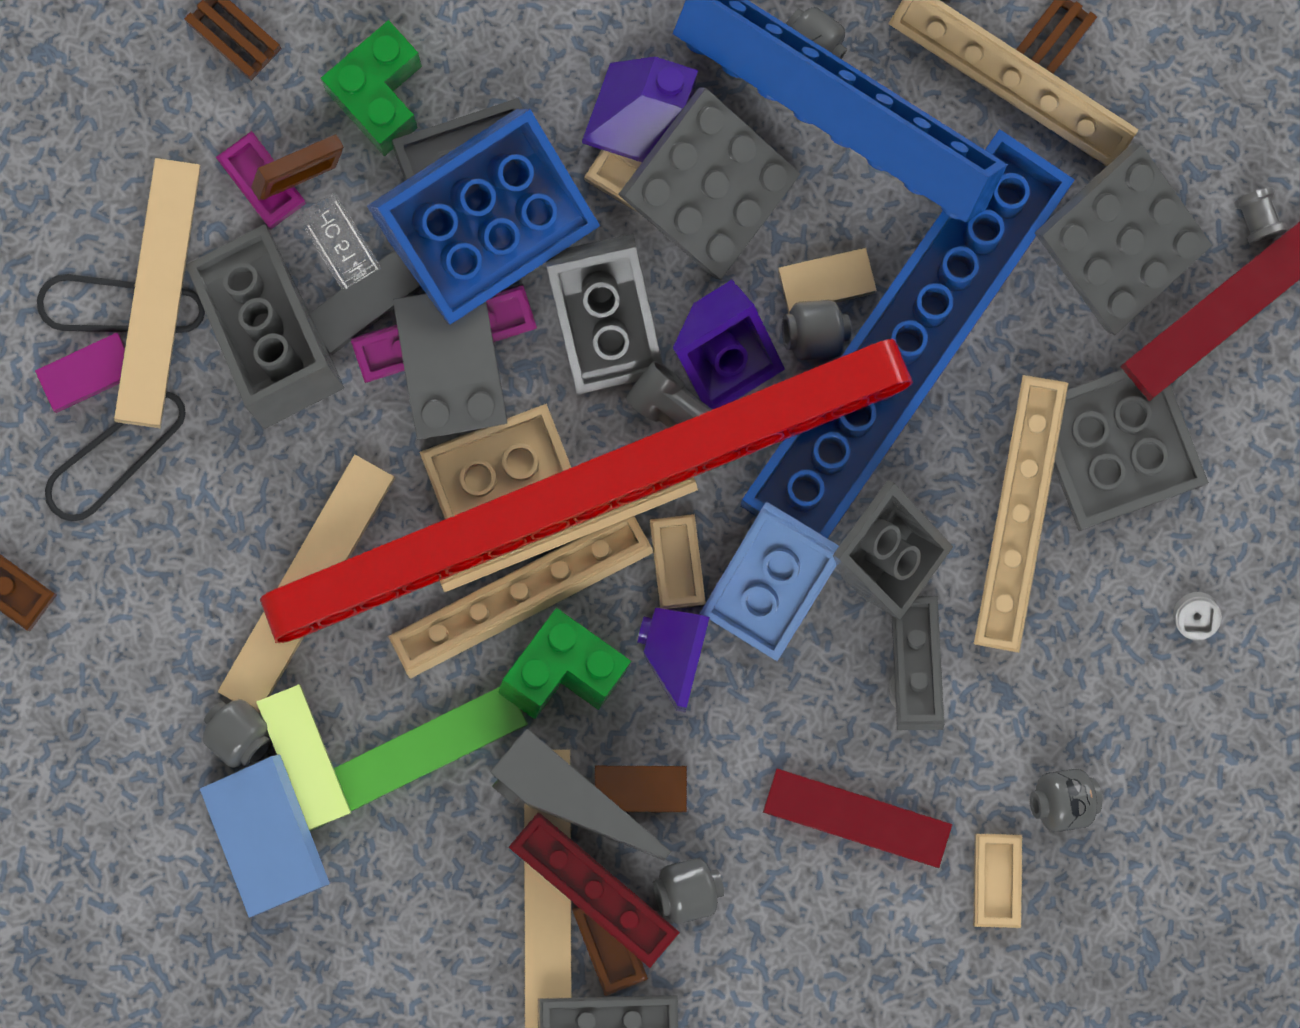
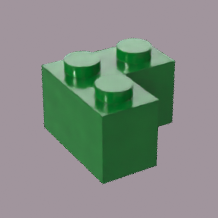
(365, 86)
(567, 656)

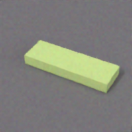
(304, 756)

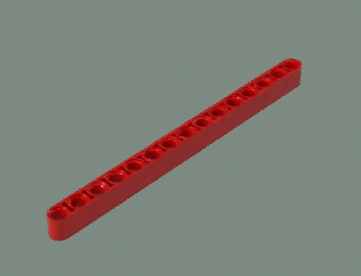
(586, 491)

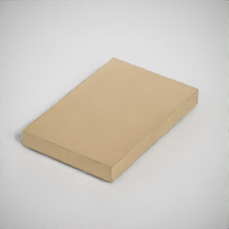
(495, 461)

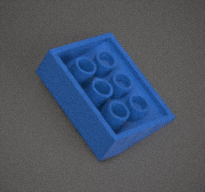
(484, 214)

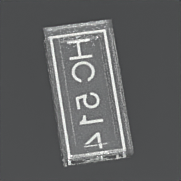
(338, 241)

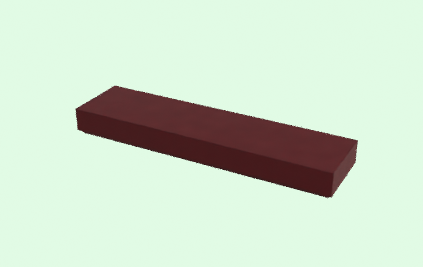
(857, 818)
(594, 889)

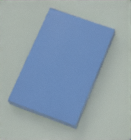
(771, 581)
(264, 836)

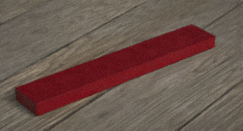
(1216, 316)

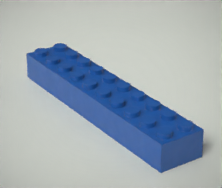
(929, 317)

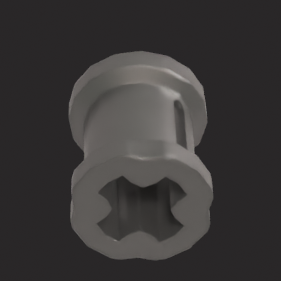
(1260, 215)

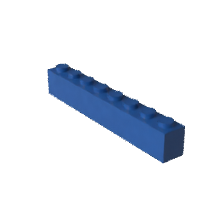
(843, 103)

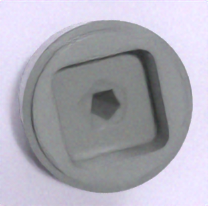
(1197, 616)

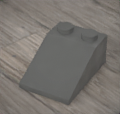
(604, 313)
(449, 368)
(891, 552)

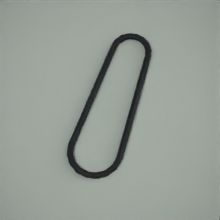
(106, 328)
(76, 517)

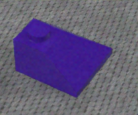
(638, 105)
(725, 347)
(673, 650)

